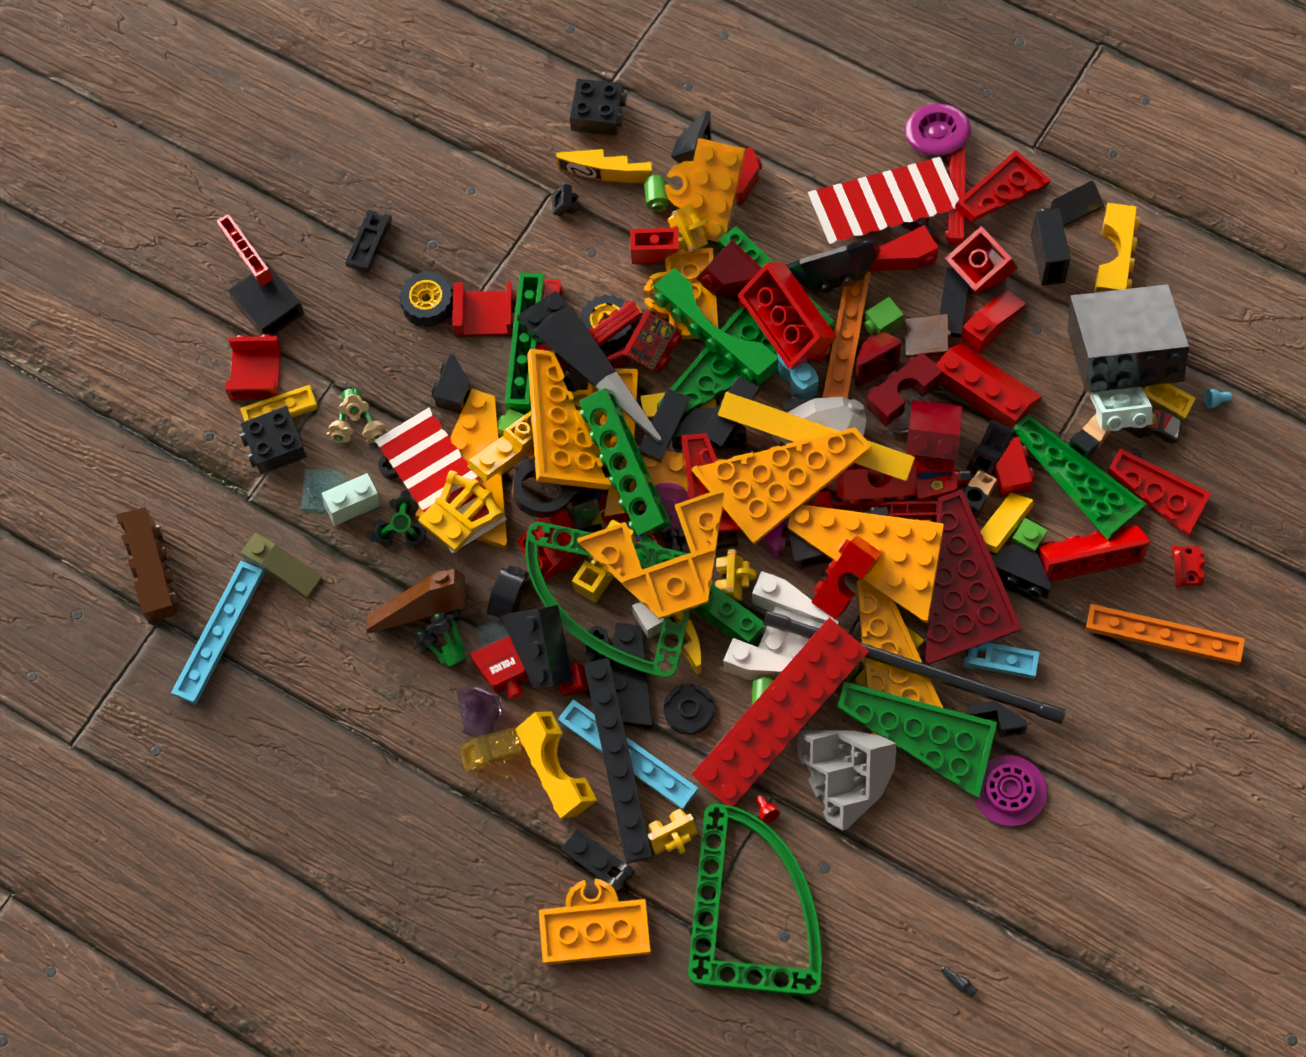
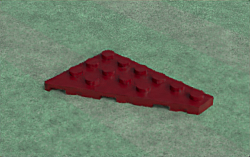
(968, 594)

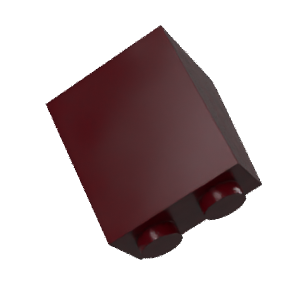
(934, 430)

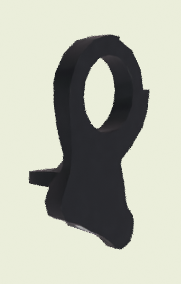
(525, 470)

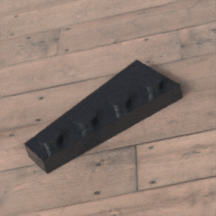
(630, 683)

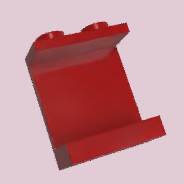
(483, 312)
(254, 367)

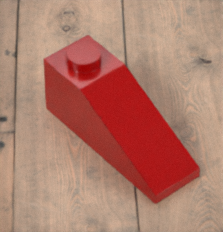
(907, 252)
(991, 321)

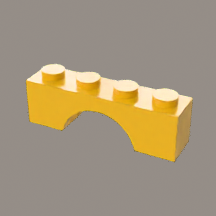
(1118, 227)
(540, 739)

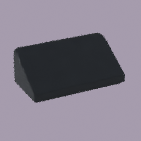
(1078, 202)

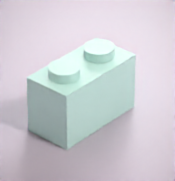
(350, 499)

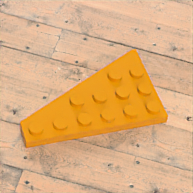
(471, 435)
(776, 482)

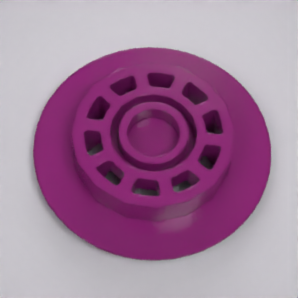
(938, 136)
(1011, 789)

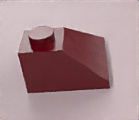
(728, 271)
(876, 357)

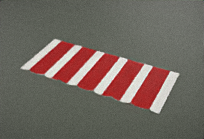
(884, 199)
(423, 459)

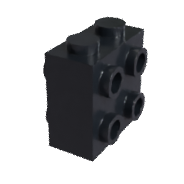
(597, 107)
(272, 440)

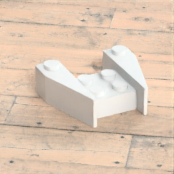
(776, 646)

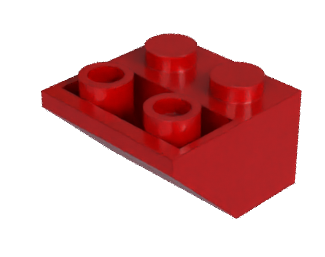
(553, 561)

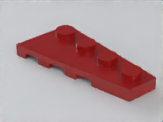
(1002, 186)
(1161, 490)

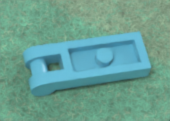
(1003, 660)

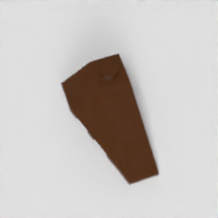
(429, 597)

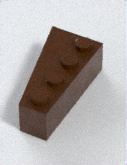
(148, 564)

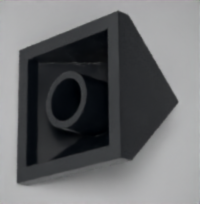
(686, 142)

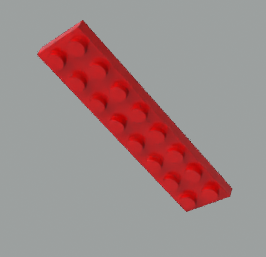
(780, 713)

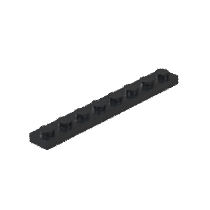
(617, 761)

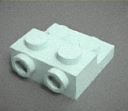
(1122, 408)

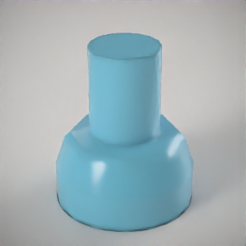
(1213, 397)

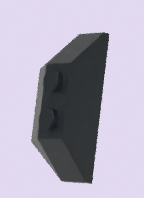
(835, 267)

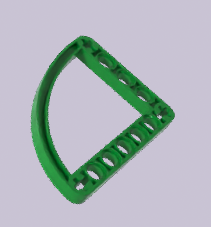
(652, 552)
(712, 906)

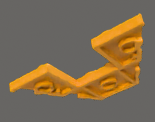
(674, 583)

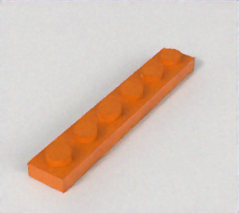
(846, 343)
(1165, 634)

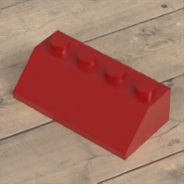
(786, 314)
(986, 386)
(1093, 553)

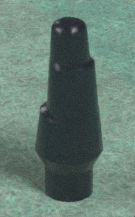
(960, 982)

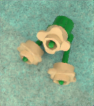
(353, 407)

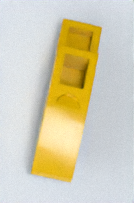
(506, 450)

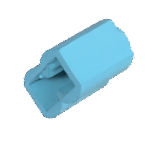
(802, 379)

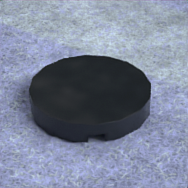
(689, 709)

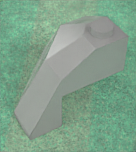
(831, 412)
(846, 770)

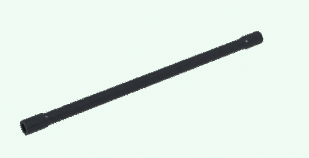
(1041, 709)

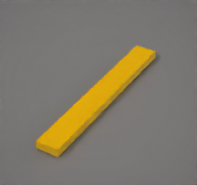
(797, 429)

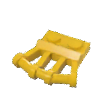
(449, 524)

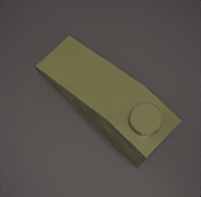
(280, 565)

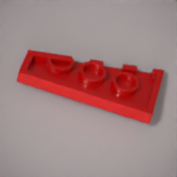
(699, 452)

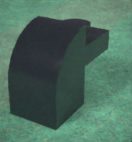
(508, 591)

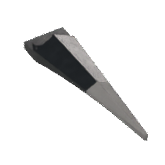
(562, 332)

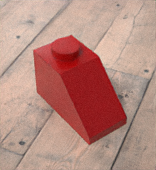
(749, 175)
(653, 244)

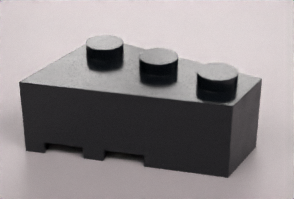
(540, 645)

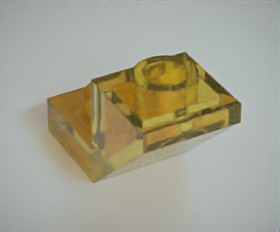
(489, 748)

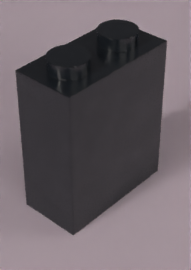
(1050, 246)
(266, 306)

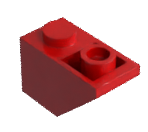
(1012, 470)

